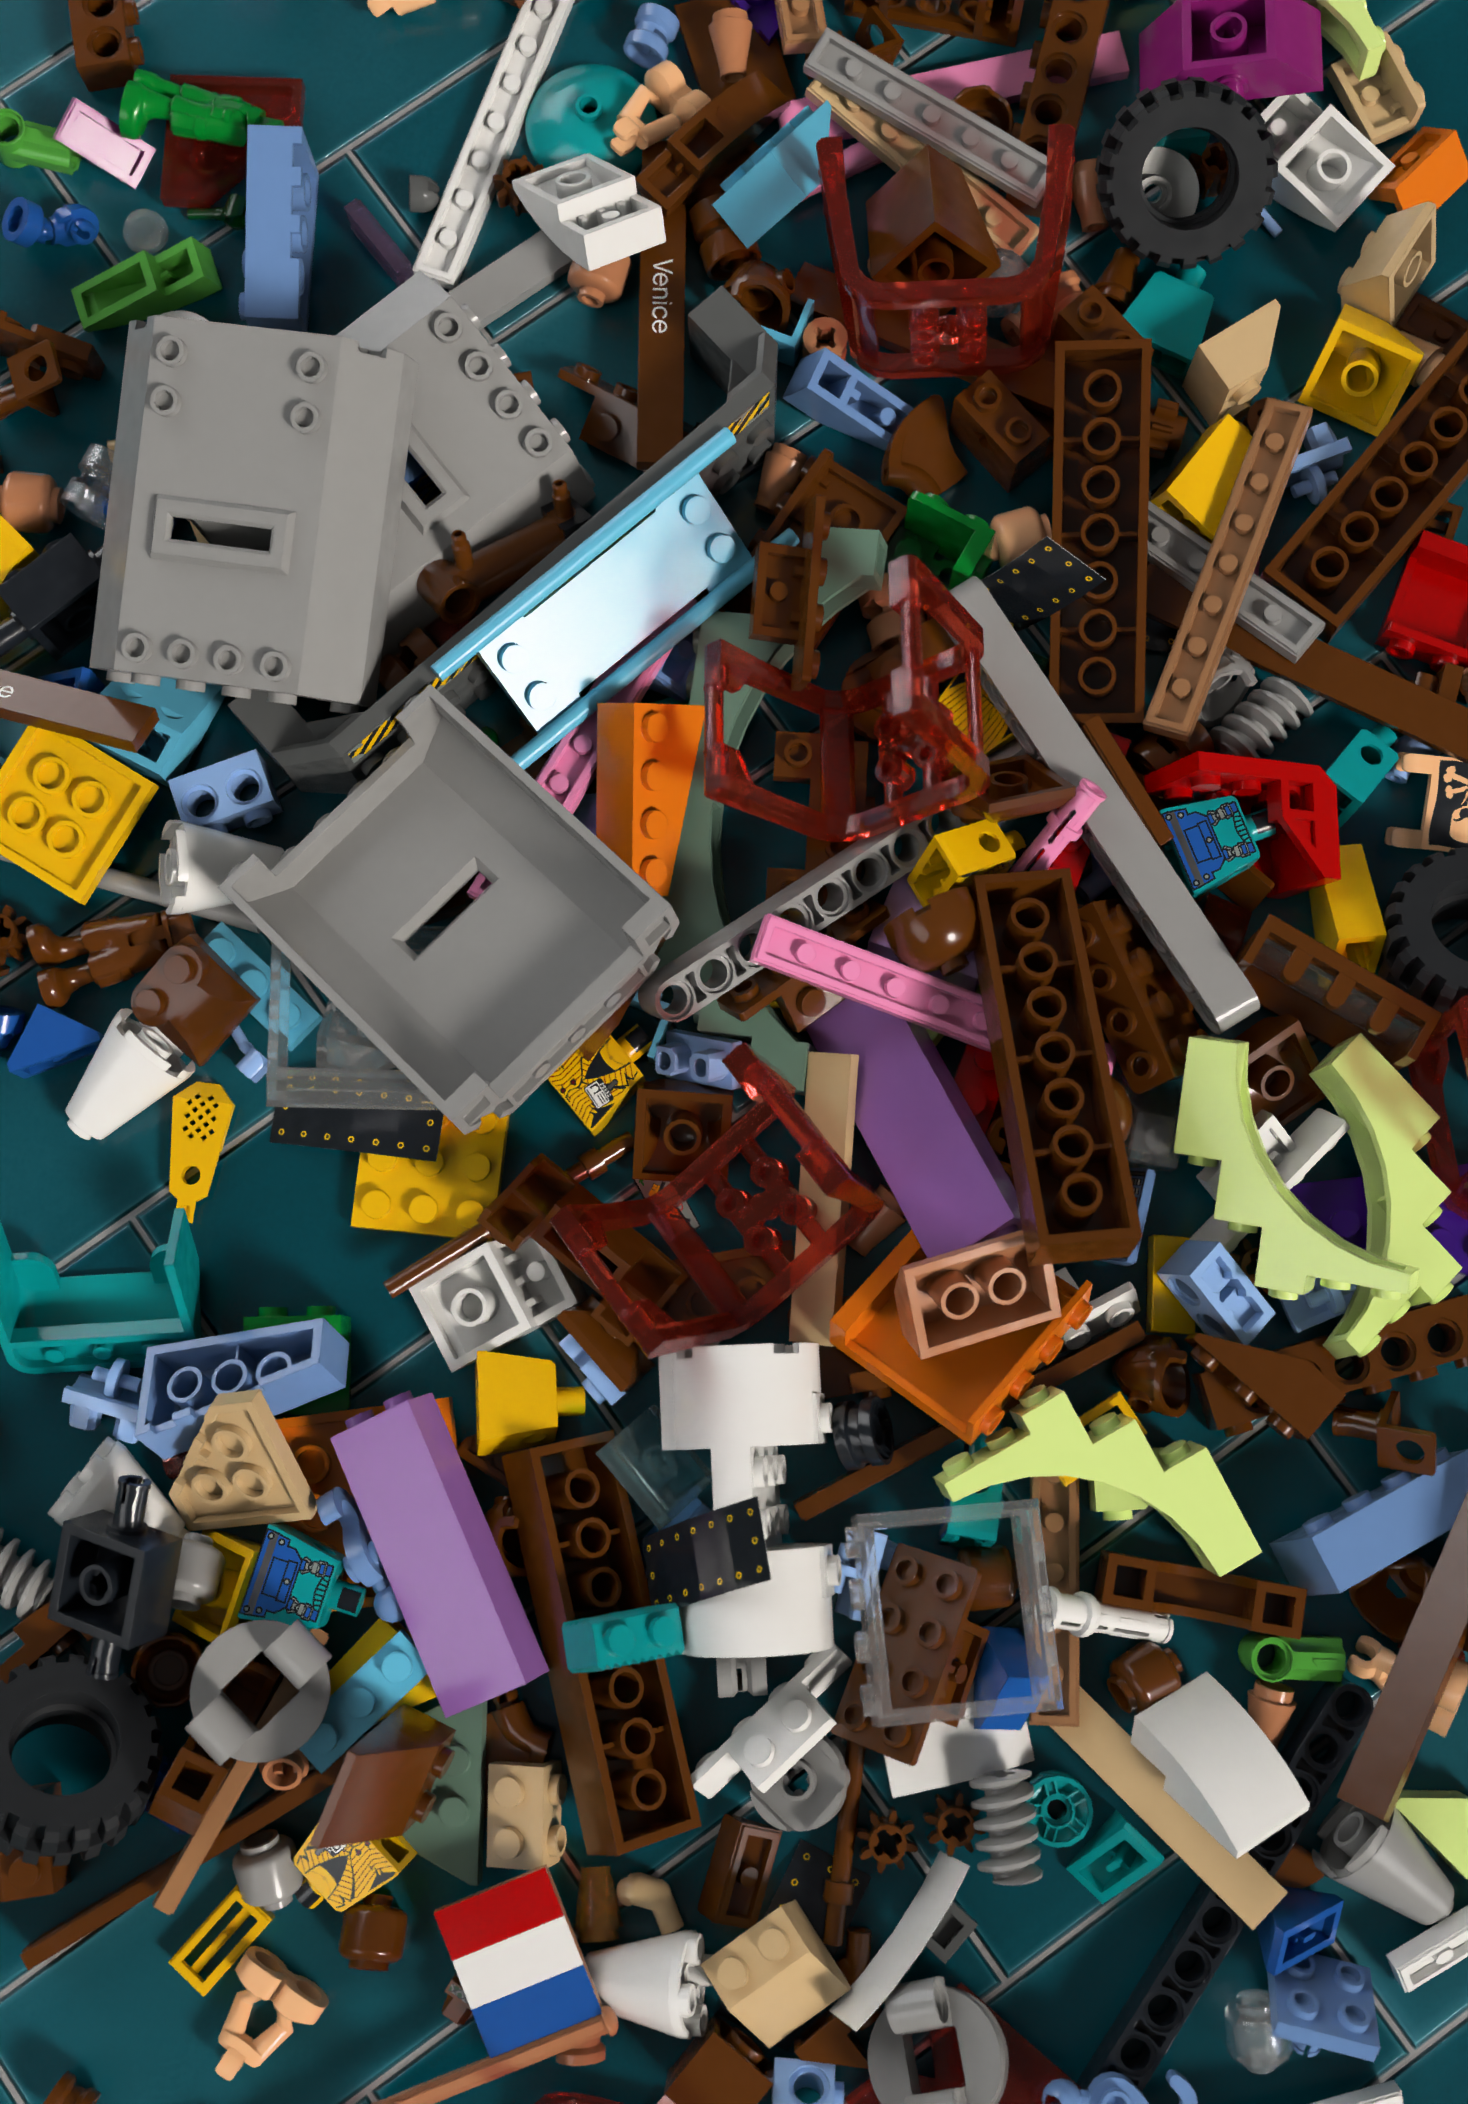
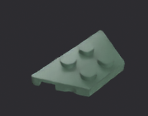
(455, 1826)

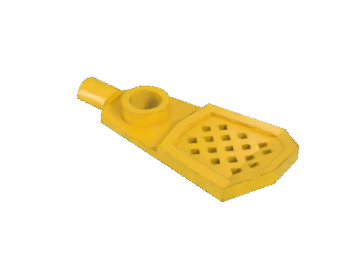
(195, 1151)

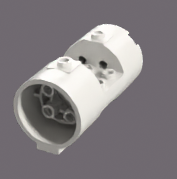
(742, 1408)

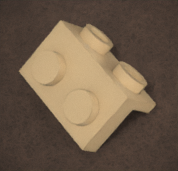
(1382, 103)
(525, 1814)

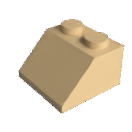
(1392, 263)
(1232, 365)
(776, 1974)

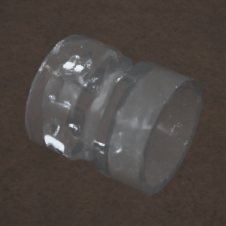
(90, 491)

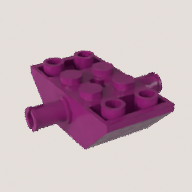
(1244, 44)

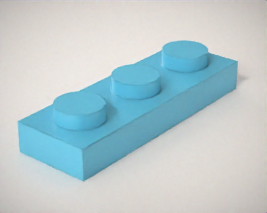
(257, 976)
(365, 1700)

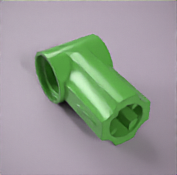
(33, 145)
(1294, 1659)

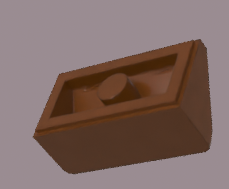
(739, 1872)

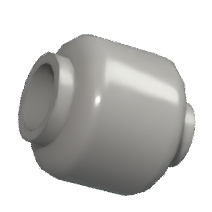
(198, 1573)
(267, 1870)

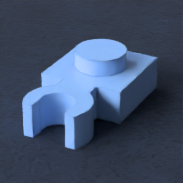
(596, 1383)

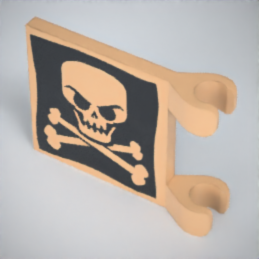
(1445, 804)

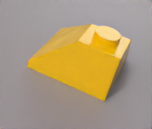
(1361, 371)

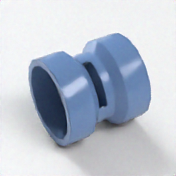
(653, 31)

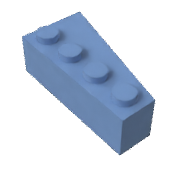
(278, 228)
(284, 1361)
(1374, 1527)

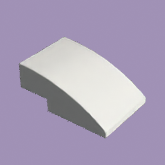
(1321, 160)
(591, 210)
(494, 1298)
(959, 1755)
(1219, 1764)

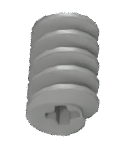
(1261, 718)
(21, 1582)
(1007, 1827)

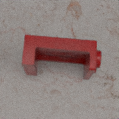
(1430, 605)

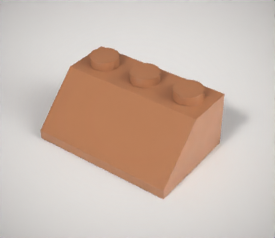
(973, 1295)

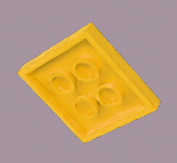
(67, 809)
(433, 1196)

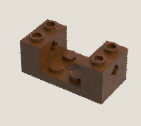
(972, 19)
(1013, 437)

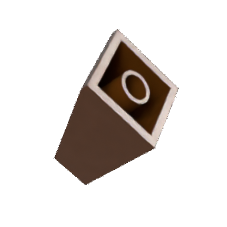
(928, 225)

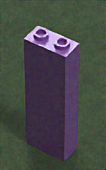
(921, 1130)
(438, 1552)

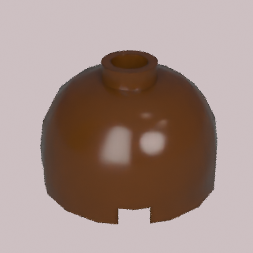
(937, 934)

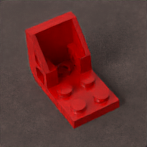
(1298, 802)

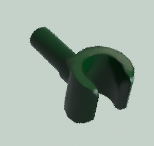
(232, 214)

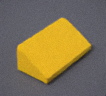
(1163, 1309)

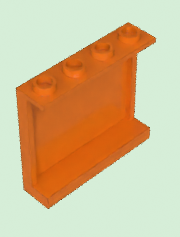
(961, 1386)

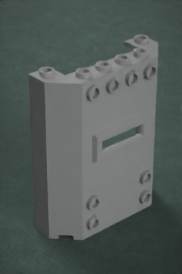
(470, 434)
(266, 437)
(509, 979)

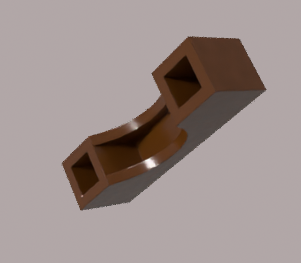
(1200, 1594)
(194, 1775)

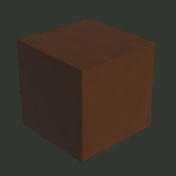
(720, 2068)

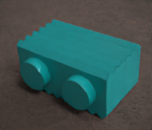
(623, 1638)

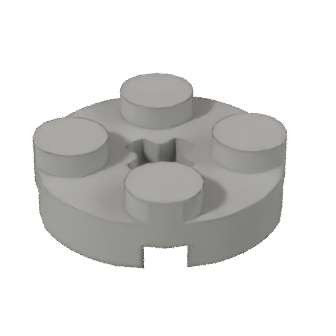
(812, 1808)

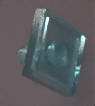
(654, 1478)

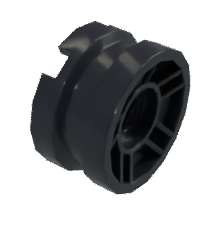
(863, 1433)

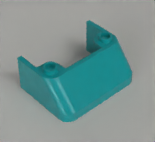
(95, 1319)

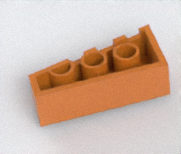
(645, 783)

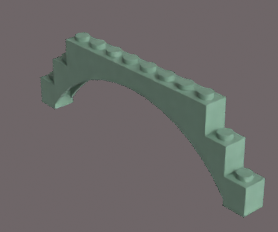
(696, 889)

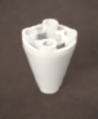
(97, 1489)
(655, 1982)

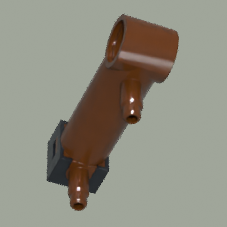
(460, 586)

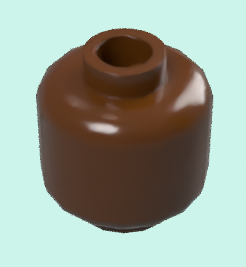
(998, 1578)
(1143, 1676)
(373, 1933)

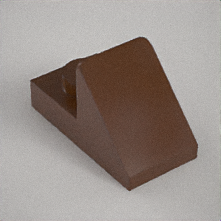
(833, 2041)

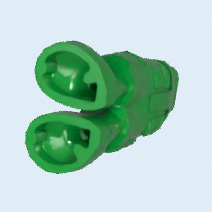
(189, 109)

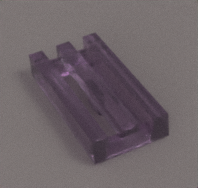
(378, 242)

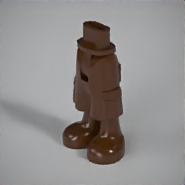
(115, 947)

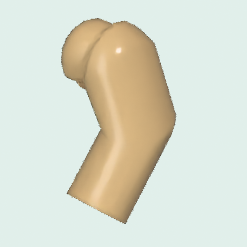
(653, 1895)

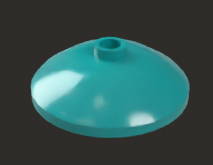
(562, 131)

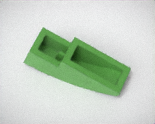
(147, 286)

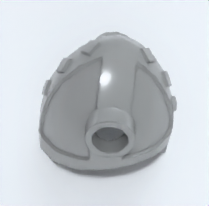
(1225, 692)

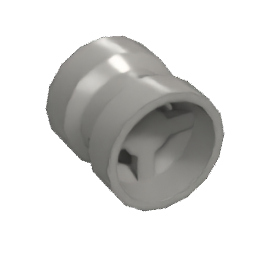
(752, 1678)

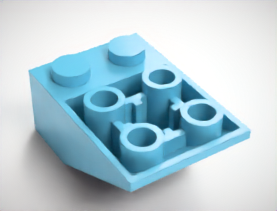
(774, 176)
(180, 728)

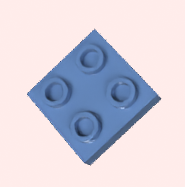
(1326, 2007)

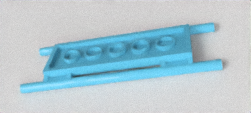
(610, 599)

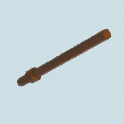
(589, 1165)
(839, 1888)

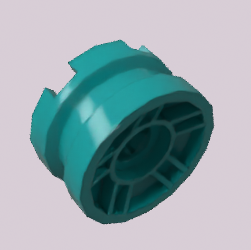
(1073, 1821)

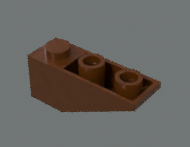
(1282, 1385)

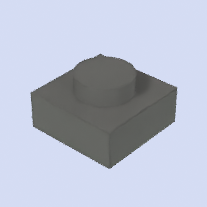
(951, 1932)

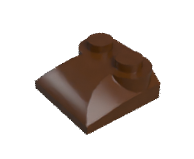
(1016, 790)
(193, 998)
(1280, 1068)
(677, 1125)
(620, 1363)

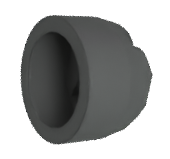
(422, 194)

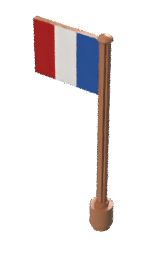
(519, 1980)

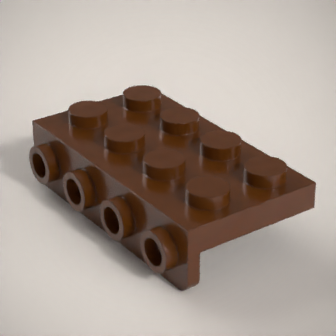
(851, 505)
(1136, 997)

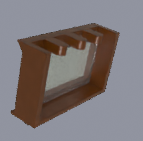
(1333, 993)

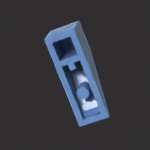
(845, 399)

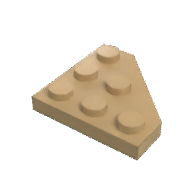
(240, 1469)

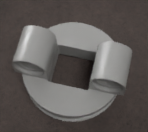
(223, 1727)
(931, 2006)

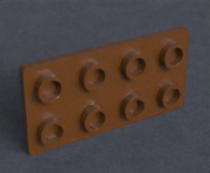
(928, 1649)

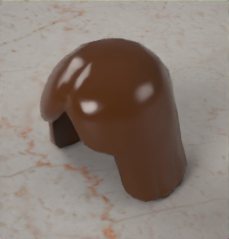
(1381, 1607)

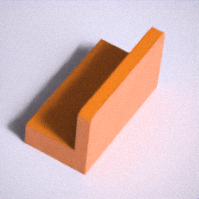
(1425, 170)

